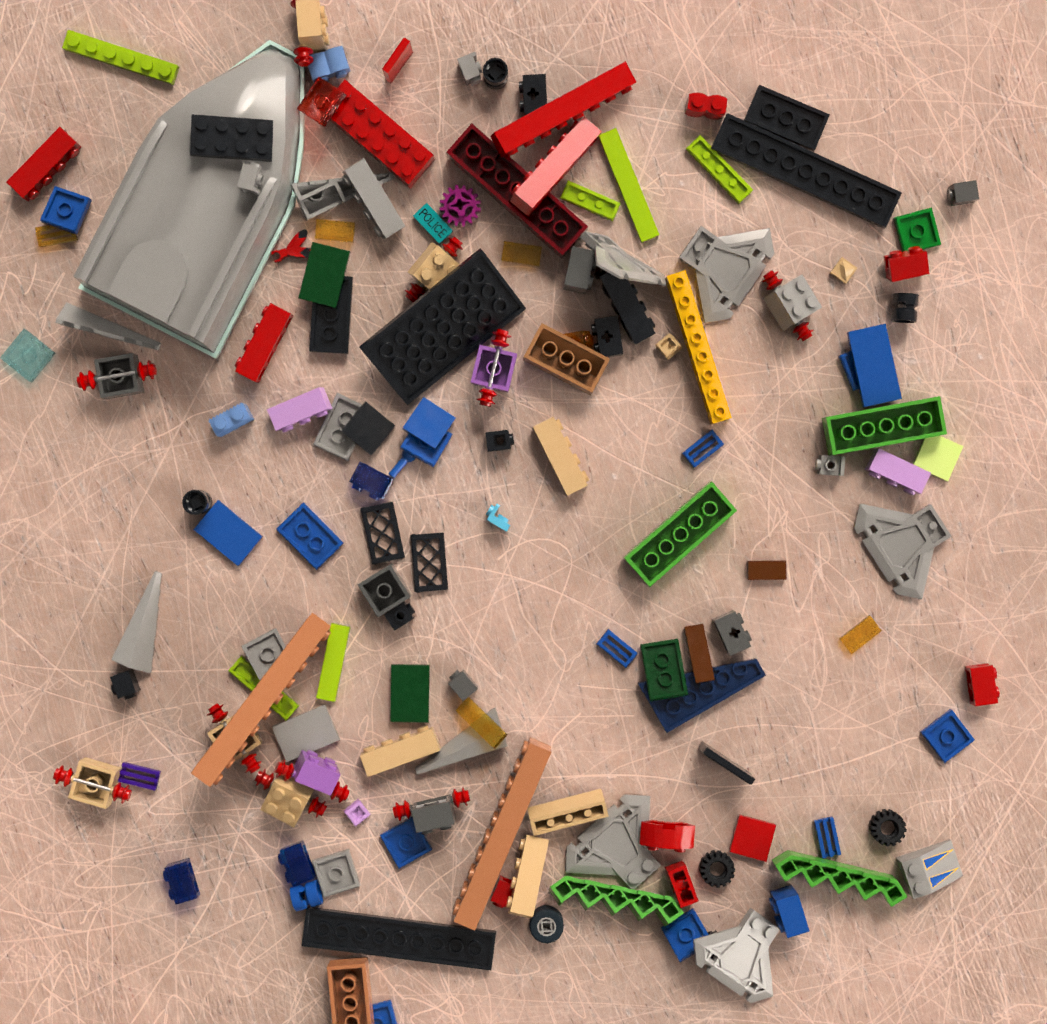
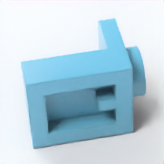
(499, 521)

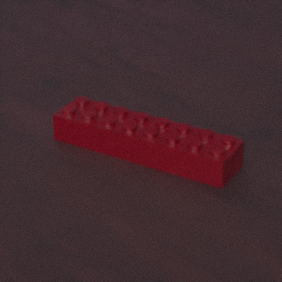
(498, 177)

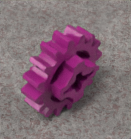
(452, 207)

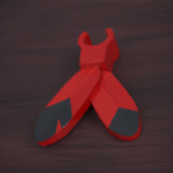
(293, 248)

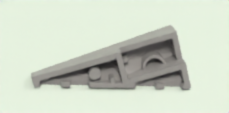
(323, 195)
(83, 320)
(137, 643)
(461, 747)

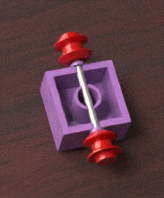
(494, 368)
(315, 773)

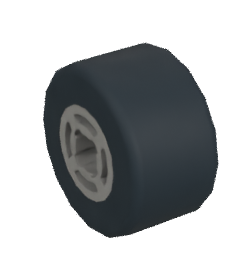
(546, 917)

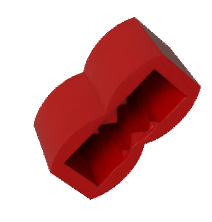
(701, 105)

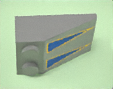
(929, 868)

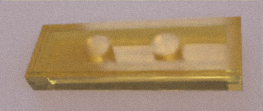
(481, 722)

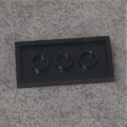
(786, 117)
(231, 138)
(332, 325)

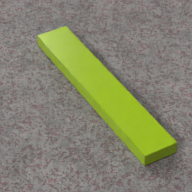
(628, 185)

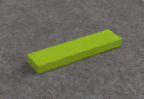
(719, 169)
(333, 662)
(245, 673)

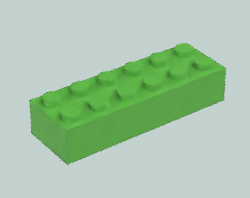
(884, 426)
(680, 533)

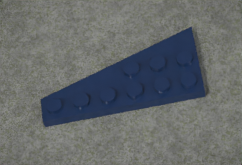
(702, 696)

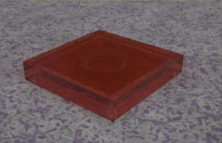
(321, 101)

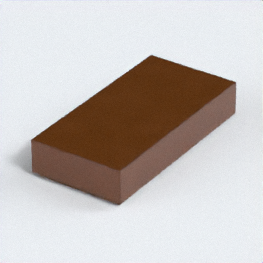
(766, 570)

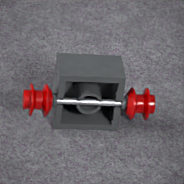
(117, 376)
(433, 812)

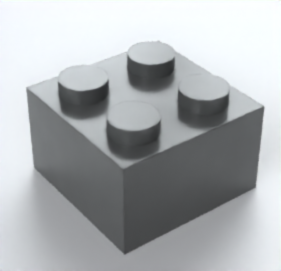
(579, 269)
(384, 590)

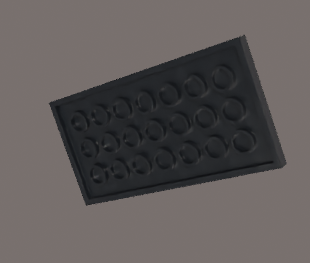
(443, 327)

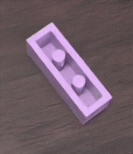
(300, 409)
(897, 472)

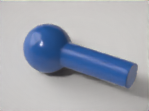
(401, 463)

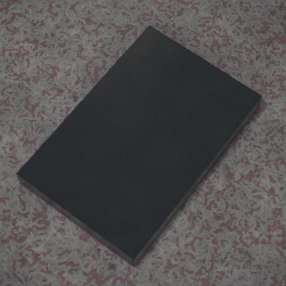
(726, 763)

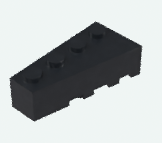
(627, 306)

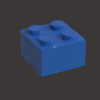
(789, 911)

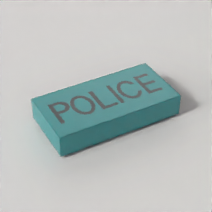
(433, 223)

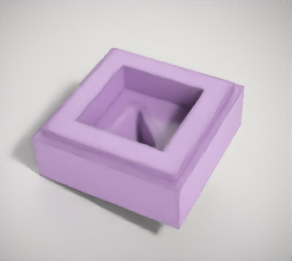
(356, 812)

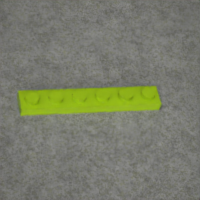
(120, 57)

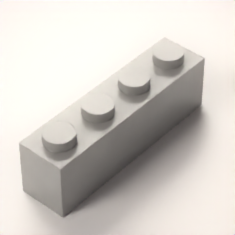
(373, 198)

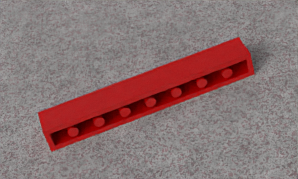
(564, 108)

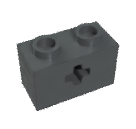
(732, 643)

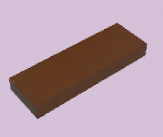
(699, 653)

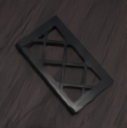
(364, 510)
(443, 570)

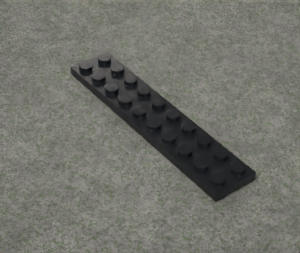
(806, 171)
(398, 938)

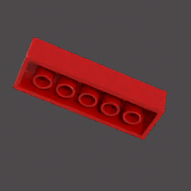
(381, 136)

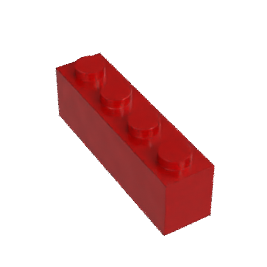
(44, 164)
(263, 343)

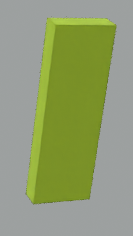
(590, 200)

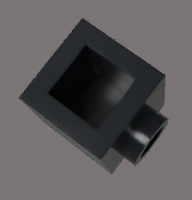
(400, 615)
(125, 684)

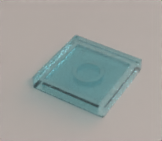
(27, 355)

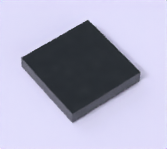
(368, 428)

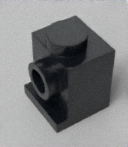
(491, 438)

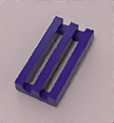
(123, 779)

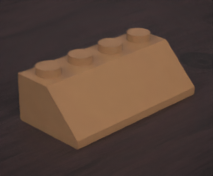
(566, 359)

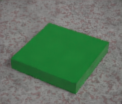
(917, 230)

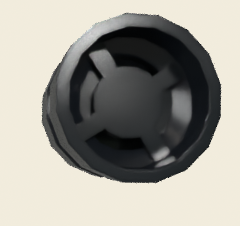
(495, 73)
(902, 314)
(197, 502)

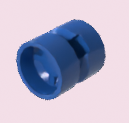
(313, 895)

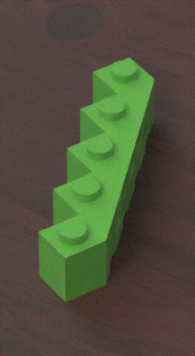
(839, 875)
(616, 898)

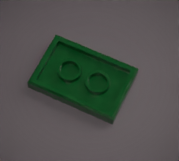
(324, 275)
(664, 670)
(410, 693)

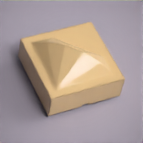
(843, 270)
(668, 346)

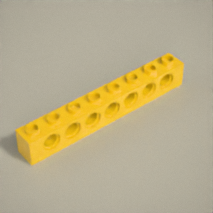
(697, 347)

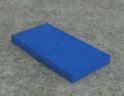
(874, 365)

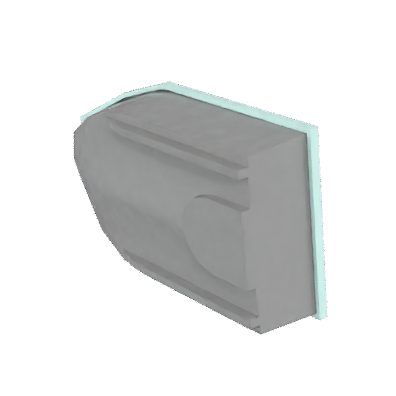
(179, 231)

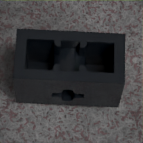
(532, 84)
(610, 326)

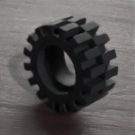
(895, 836)
(727, 874)

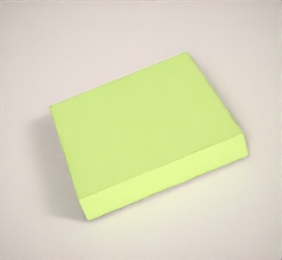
(938, 456)

